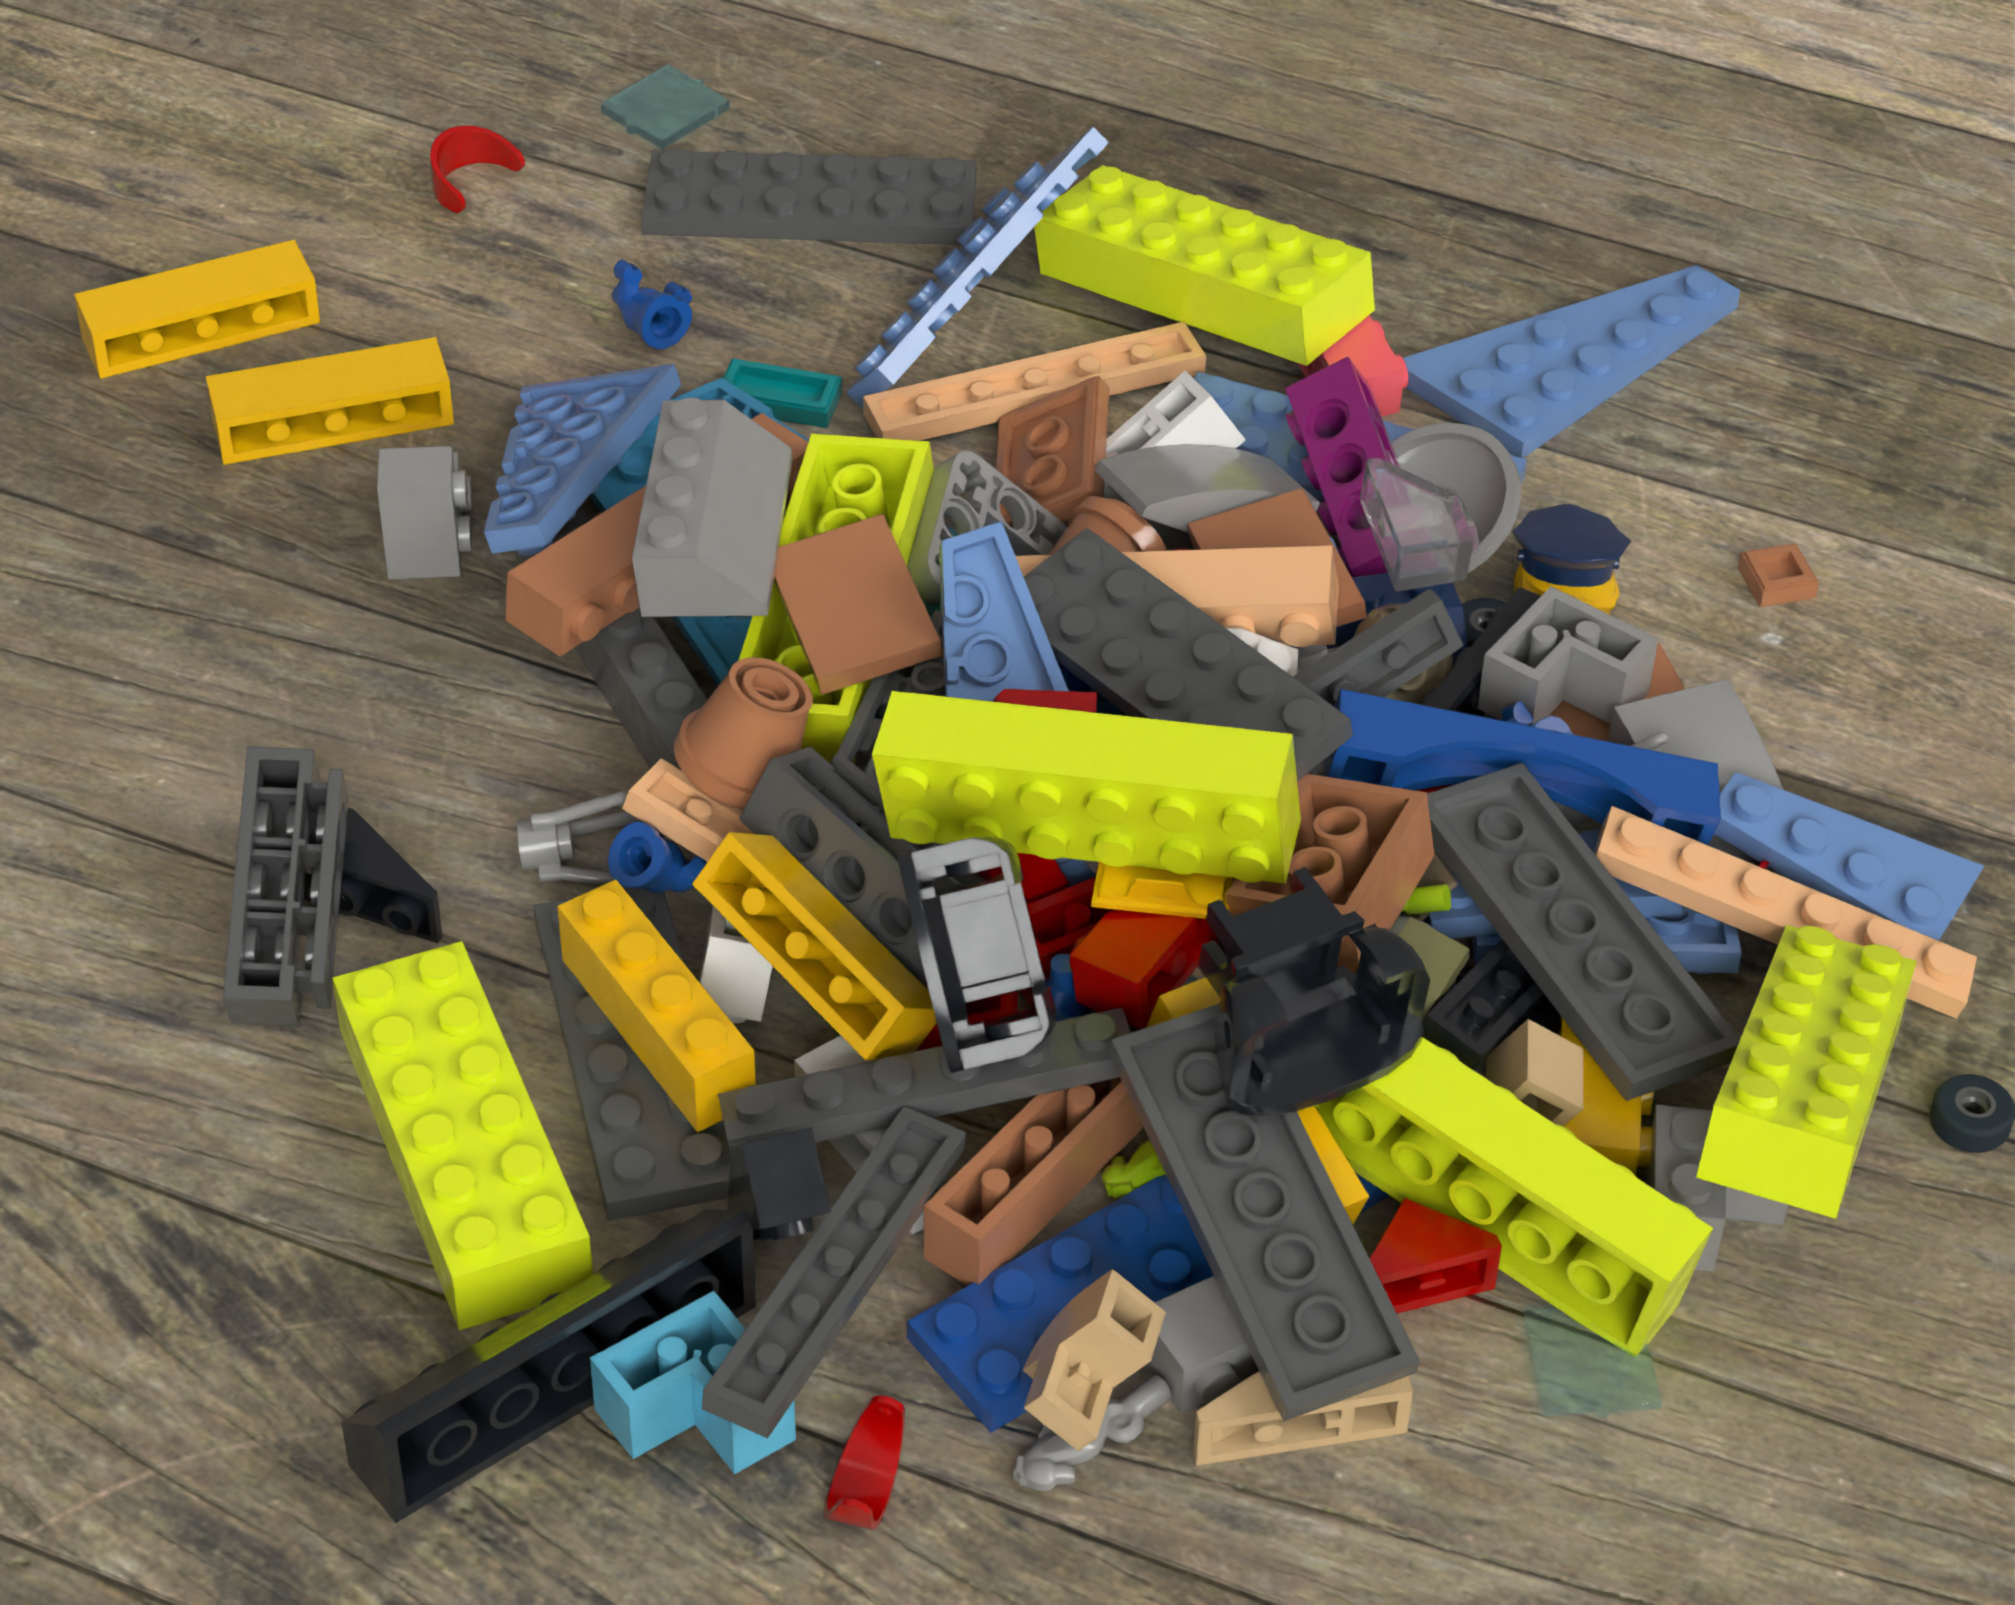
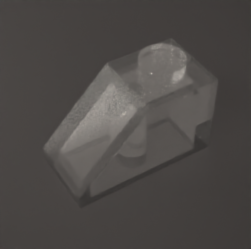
(1416, 527)

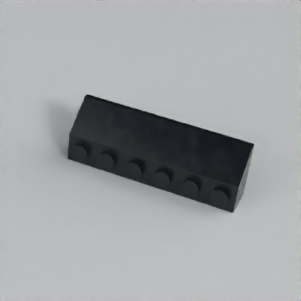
(538, 1368)

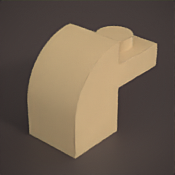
(1087, 1352)

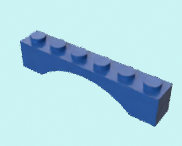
(1432, 747)

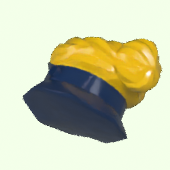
(1570, 552)

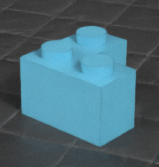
(656, 1382)

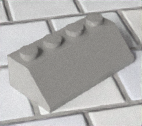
(710, 513)

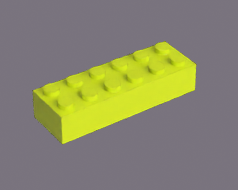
(1206, 264)
(836, 486)
(1090, 786)
(1807, 1070)
(462, 1134)
(1563, 1212)

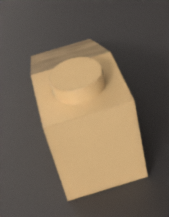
(1249, 1424)

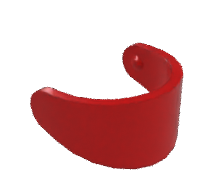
(463, 147)
(867, 1465)

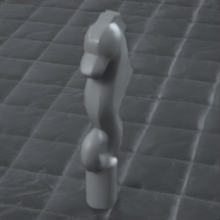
(1052, 1458)

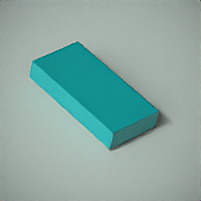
(789, 392)

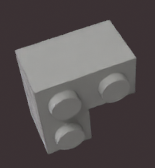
(422, 511)
(1567, 655)
(1673, 1168)

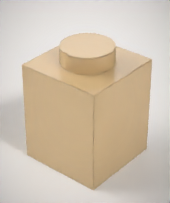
(1540, 1071)

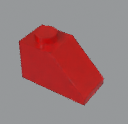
(1135, 960)

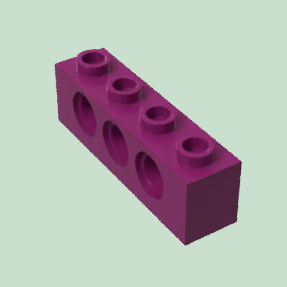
(1341, 430)

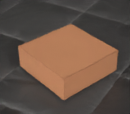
(1778, 575)

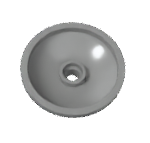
(1474, 469)

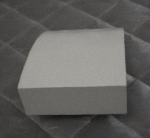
(1193, 481)
(1701, 725)

